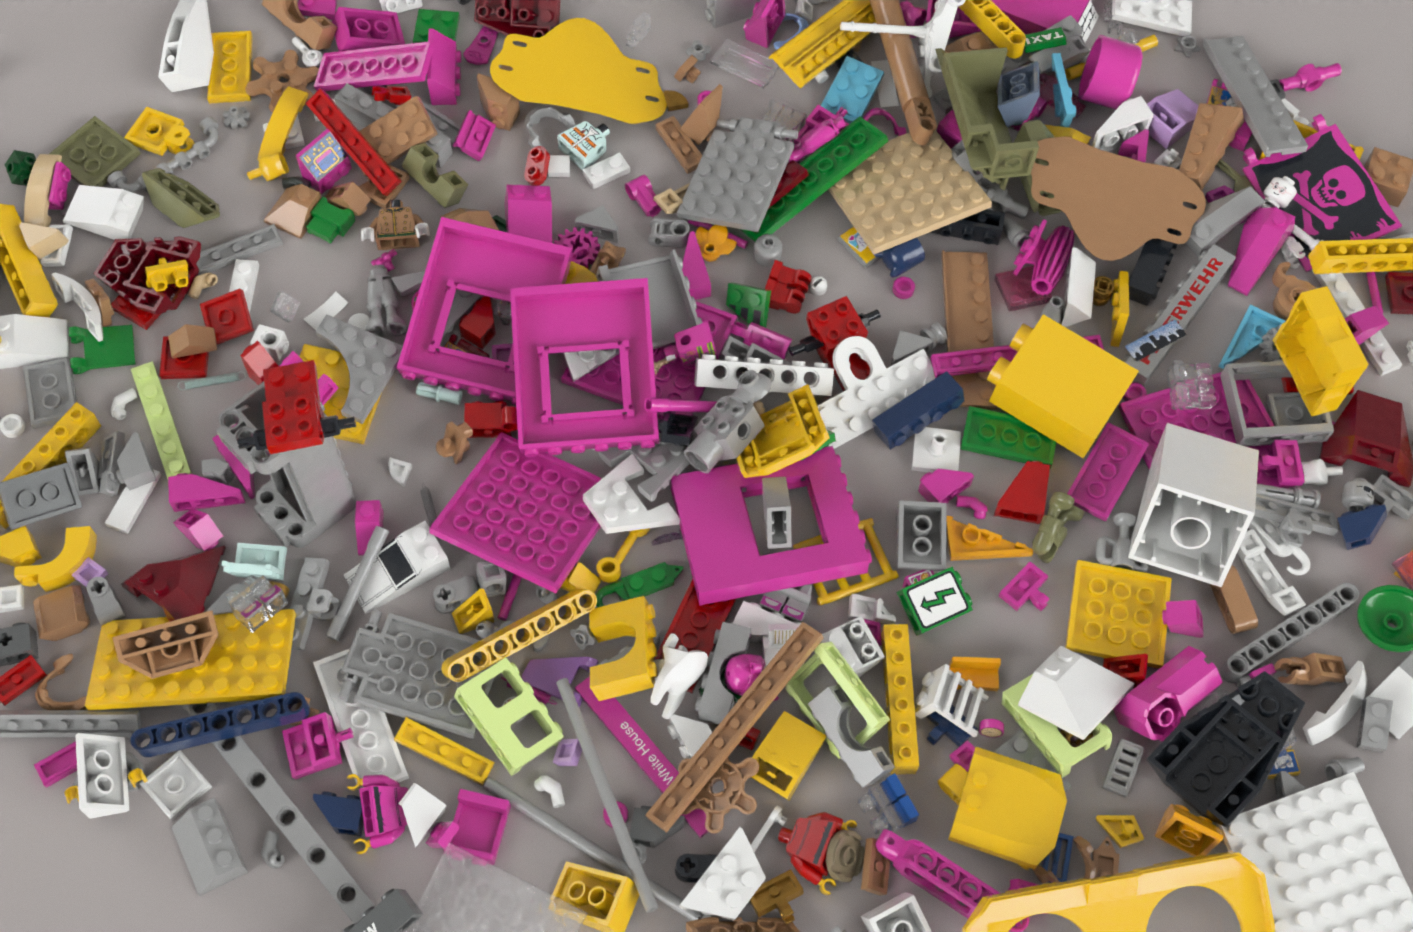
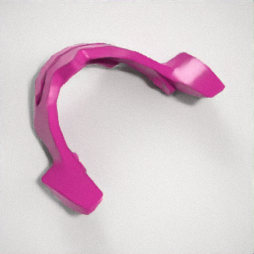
(879, 111)

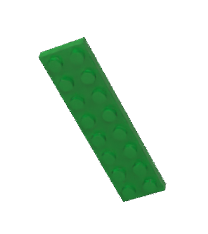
(825, 169)

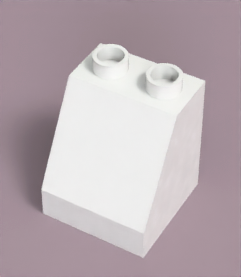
(1195, 505)

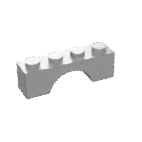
(716, 700)
(833, 711)

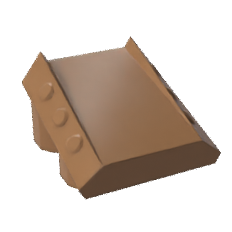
(61, 613)

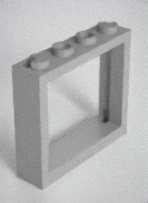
(1261, 436)

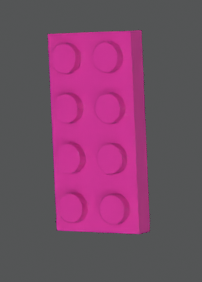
(1107, 471)

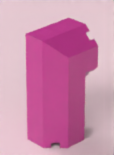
(1168, 695)

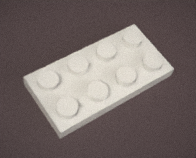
(1160, 15)

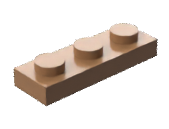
(679, 144)

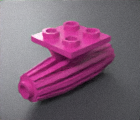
(1048, 256)

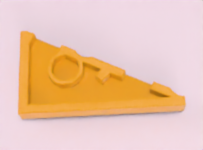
(972, 543)

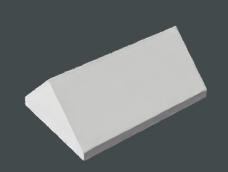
(1078, 288)
(101, 775)

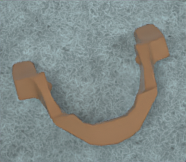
(41, 693)
(1085, 849)

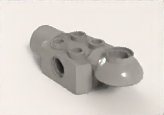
(729, 424)

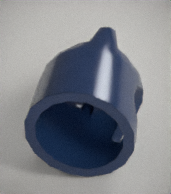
(902, 257)

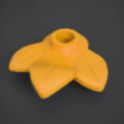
(715, 239)

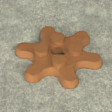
(272, 73)
(733, 797)

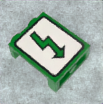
(935, 600)

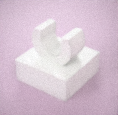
(1169, 159)

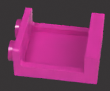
(481, 823)

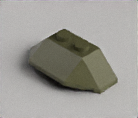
(179, 198)

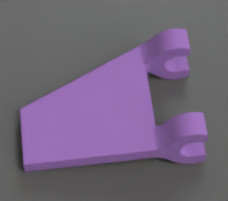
(546, 672)

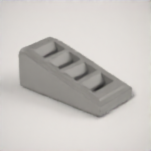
(1132, 749)

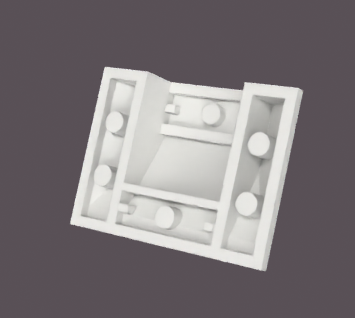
(1073, 692)

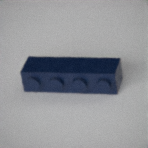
(918, 410)

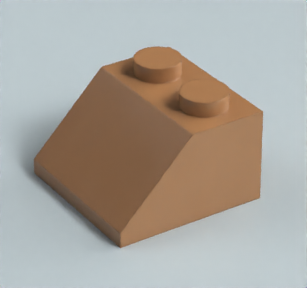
(498, 105)

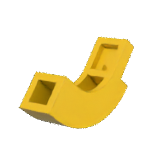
(56, 574)

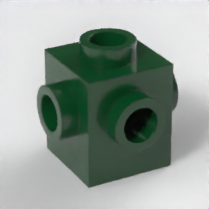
(20, 166)

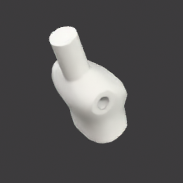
(1317, 473)

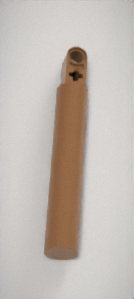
(905, 72)

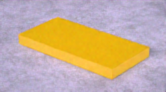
(230, 67)

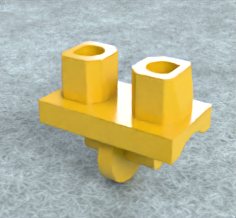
(167, 273)

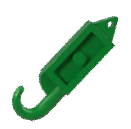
(641, 583)

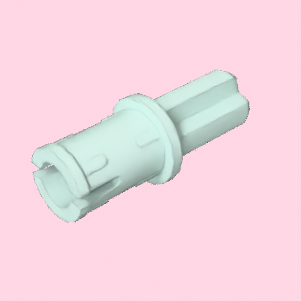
(439, 393)

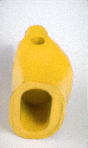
(270, 167)

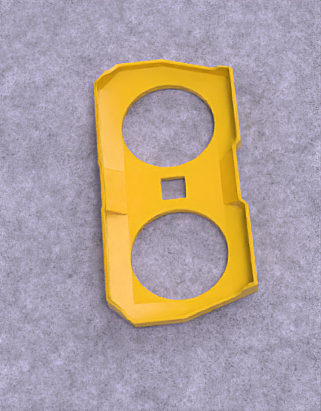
(1127, 899)

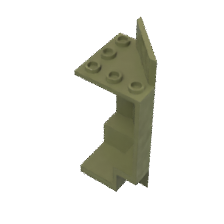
(972, 88)

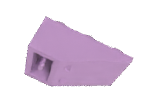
(1172, 117)

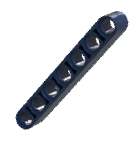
(209, 721)

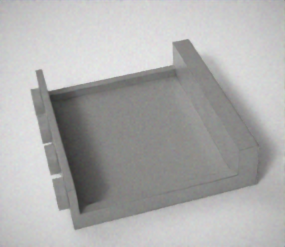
(669, 297)

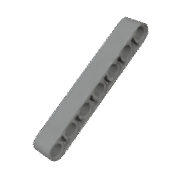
(1282, 639)

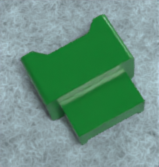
(329, 221)

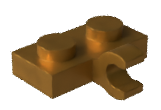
(777, 894)

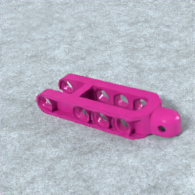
(906, 859)

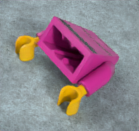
(381, 813)

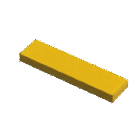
(444, 751)

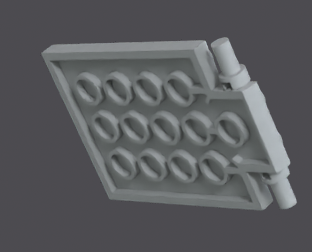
(738, 174)
(405, 673)

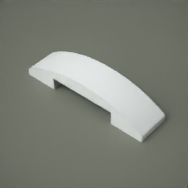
(71, 290)
(1266, 577)
(1325, 725)

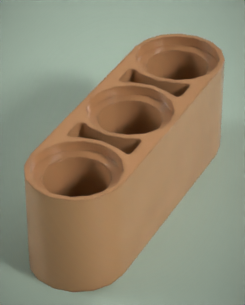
(1235, 603)

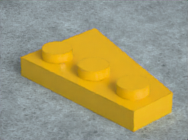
(1120, 305)

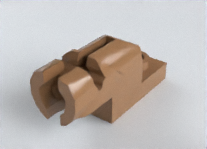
(1312, 669)

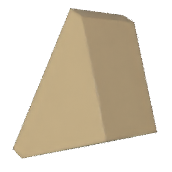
(42, 239)

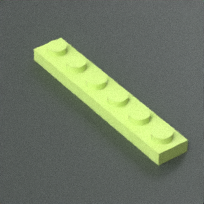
(160, 420)

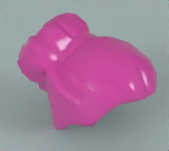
(913, 15)

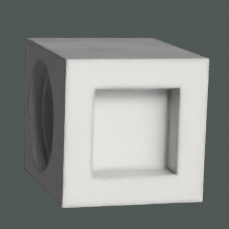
(267, 335)

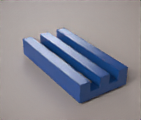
(1069, 842)

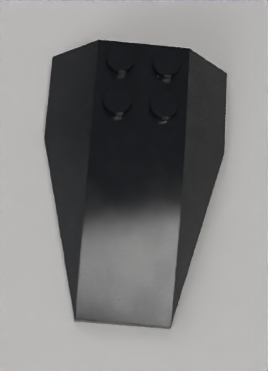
(1229, 748)

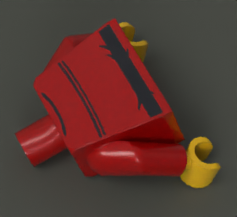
(809, 844)

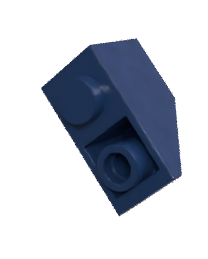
(1362, 526)
(341, 813)

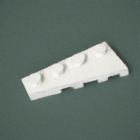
(585, 361)

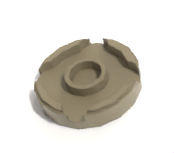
(845, 855)

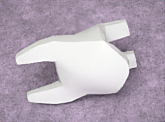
(676, 674)

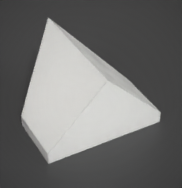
(421, 811)

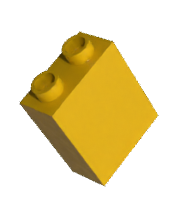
(1060, 384)

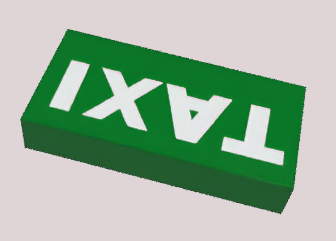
(1044, 40)

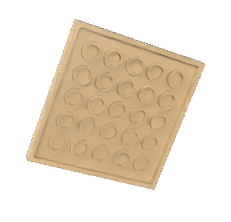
(907, 192)

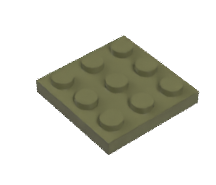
(95, 153)

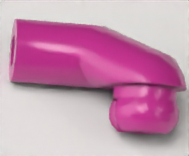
(972, 502)

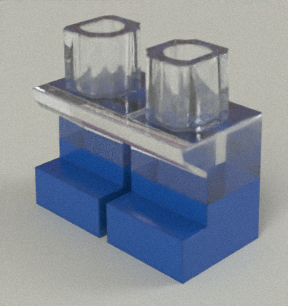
(891, 804)

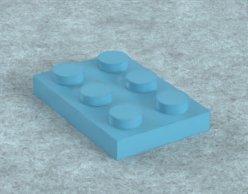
(853, 89)

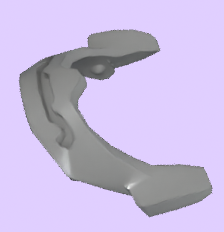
(547, 111)

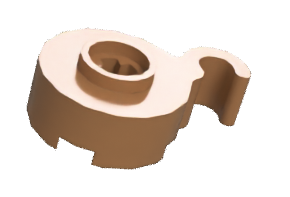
(1289, 290)

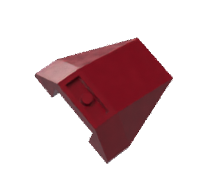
(519, 17)
(1374, 434)

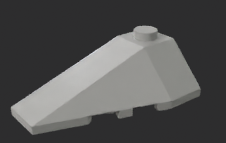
(1221, 218)

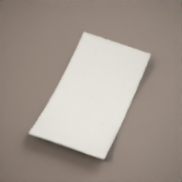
(330, 307)

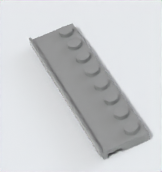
(1255, 95)

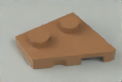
(102, 300)

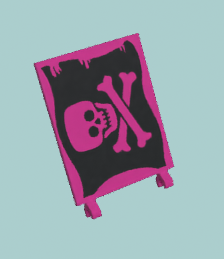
(1332, 187)

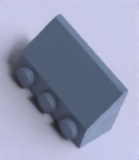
(1018, 93)

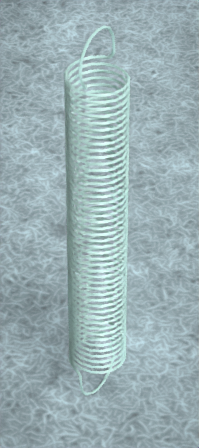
(217, 381)

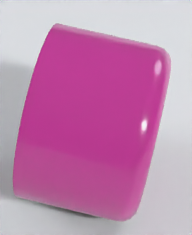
(1110, 72)

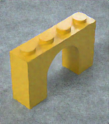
(637, 668)

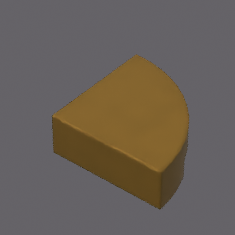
(675, 100)

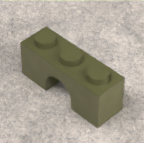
(421, 165)

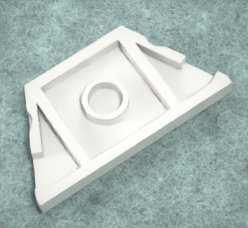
(727, 881)

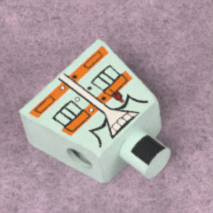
(584, 143)

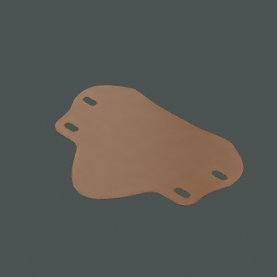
(1113, 198)

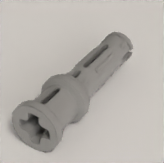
(1293, 495)

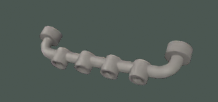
(182, 159)

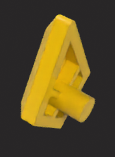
(1121, 828)

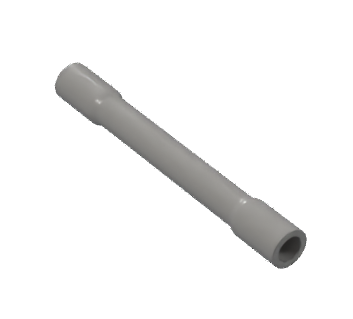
(341, 618)

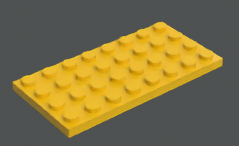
(236, 669)

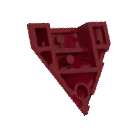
(178, 584)

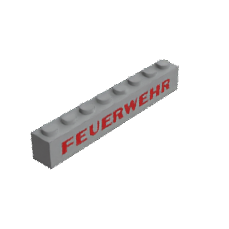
(1184, 305)

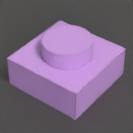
(89, 570)
(568, 753)

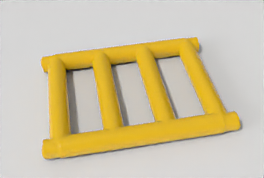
(867, 582)

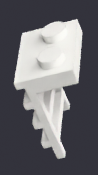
(938, 696)

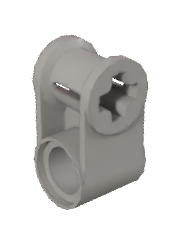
(669, 233)
(455, 592)
(105, 604)

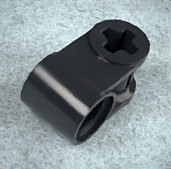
(696, 862)

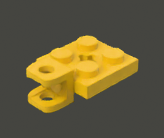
(170, 133)

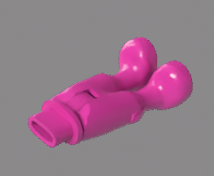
(817, 137)

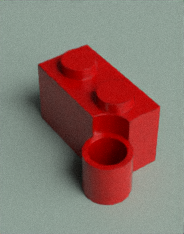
(490, 419)

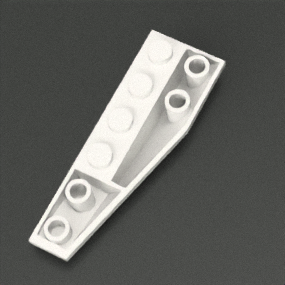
(187, 47)

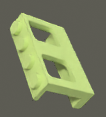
(829, 655)
(496, 722)
(1046, 735)

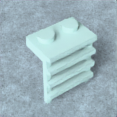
(257, 561)

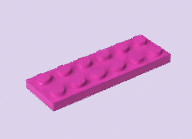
(374, 66)

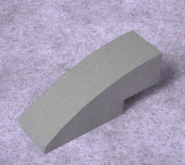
(737, 348)

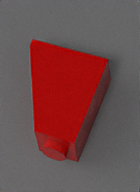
(1026, 495)

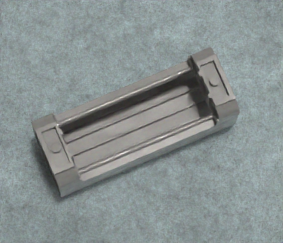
(313, 473)

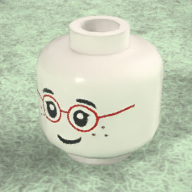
(1280, 192)

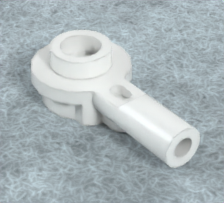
(310, 57)

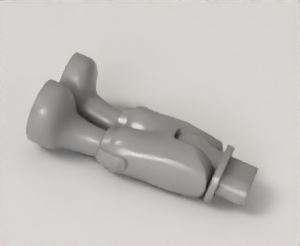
(380, 296)

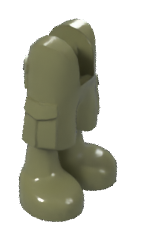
(1052, 529)

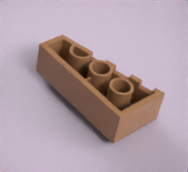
(1209, 137)

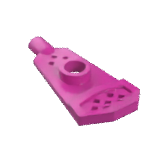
(479, 52)

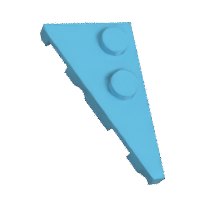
(1062, 93)
(1249, 334)

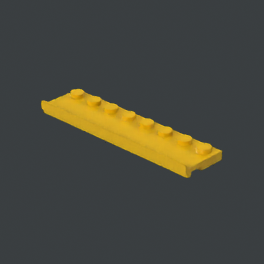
(823, 41)

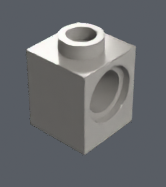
(491, 578)

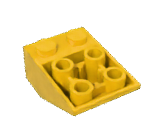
(787, 754)

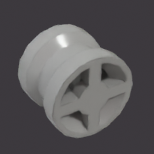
(936, 333)

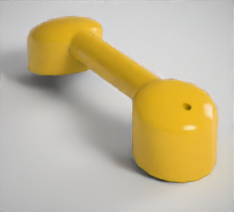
(608, 567)

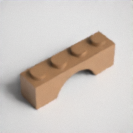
(315, 31)

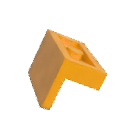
(979, 670)

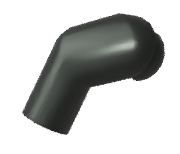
(292, 181)

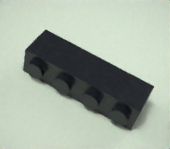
(1150, 269)

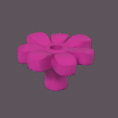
(385, 260)

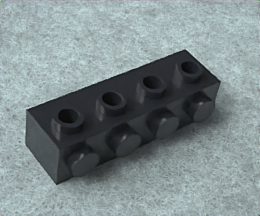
(980, 227)

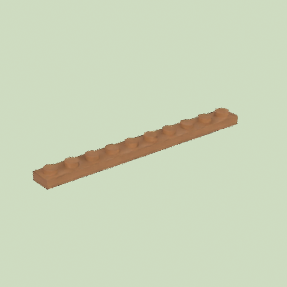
(734, 727)

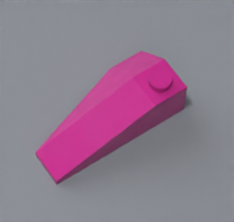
(1258, 245)

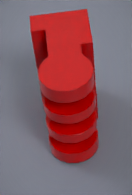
(787, 287)

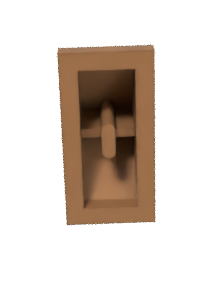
(192, 340)

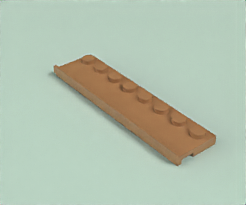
(968, 318)

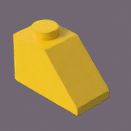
(18, 548)

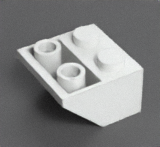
(856, 645)

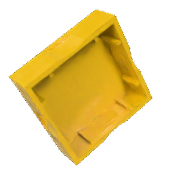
(1320, 351)

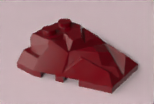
(125, 270)

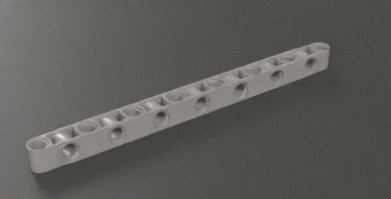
(299, 831)

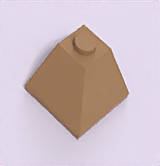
(704, 118)
(293, 210)

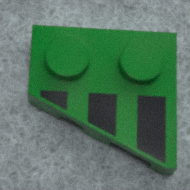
(749, 302)

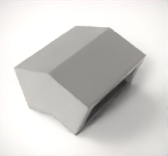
(217, 471)

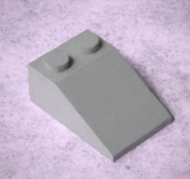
(921, 535)

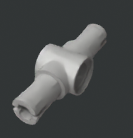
(1003, 203)

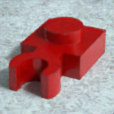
(395, 94)

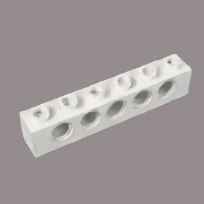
(820, 385)

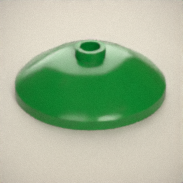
(1384, 606)

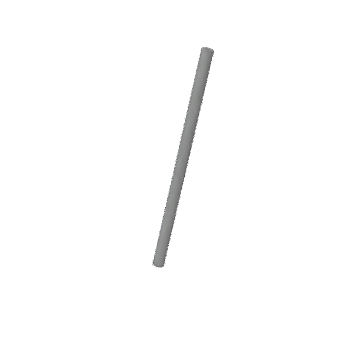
(607, 796)
(585, 845)

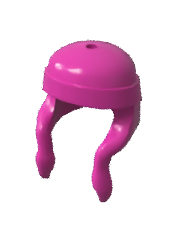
(742, 672)

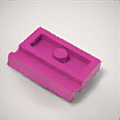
(474, 135)

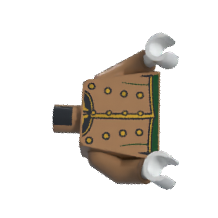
(395, 228)

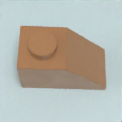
(348, 196)

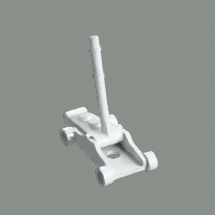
(931, 35)

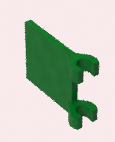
(113, 351)

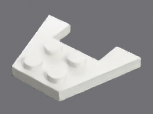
(618, 506)

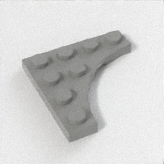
(369, 362)

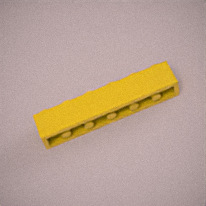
(23, 268)

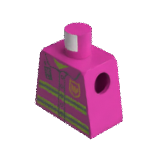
(691, 345)

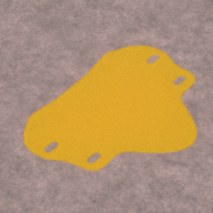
(579, 70)

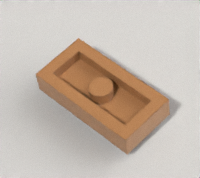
(875, 870)

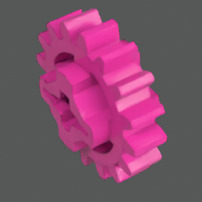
(581, 251)

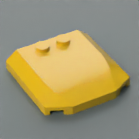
(788, 435)
(1009, 809)

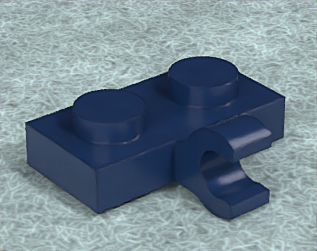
(947, 728)

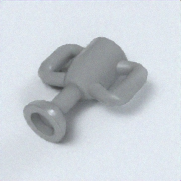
(1121, 546)

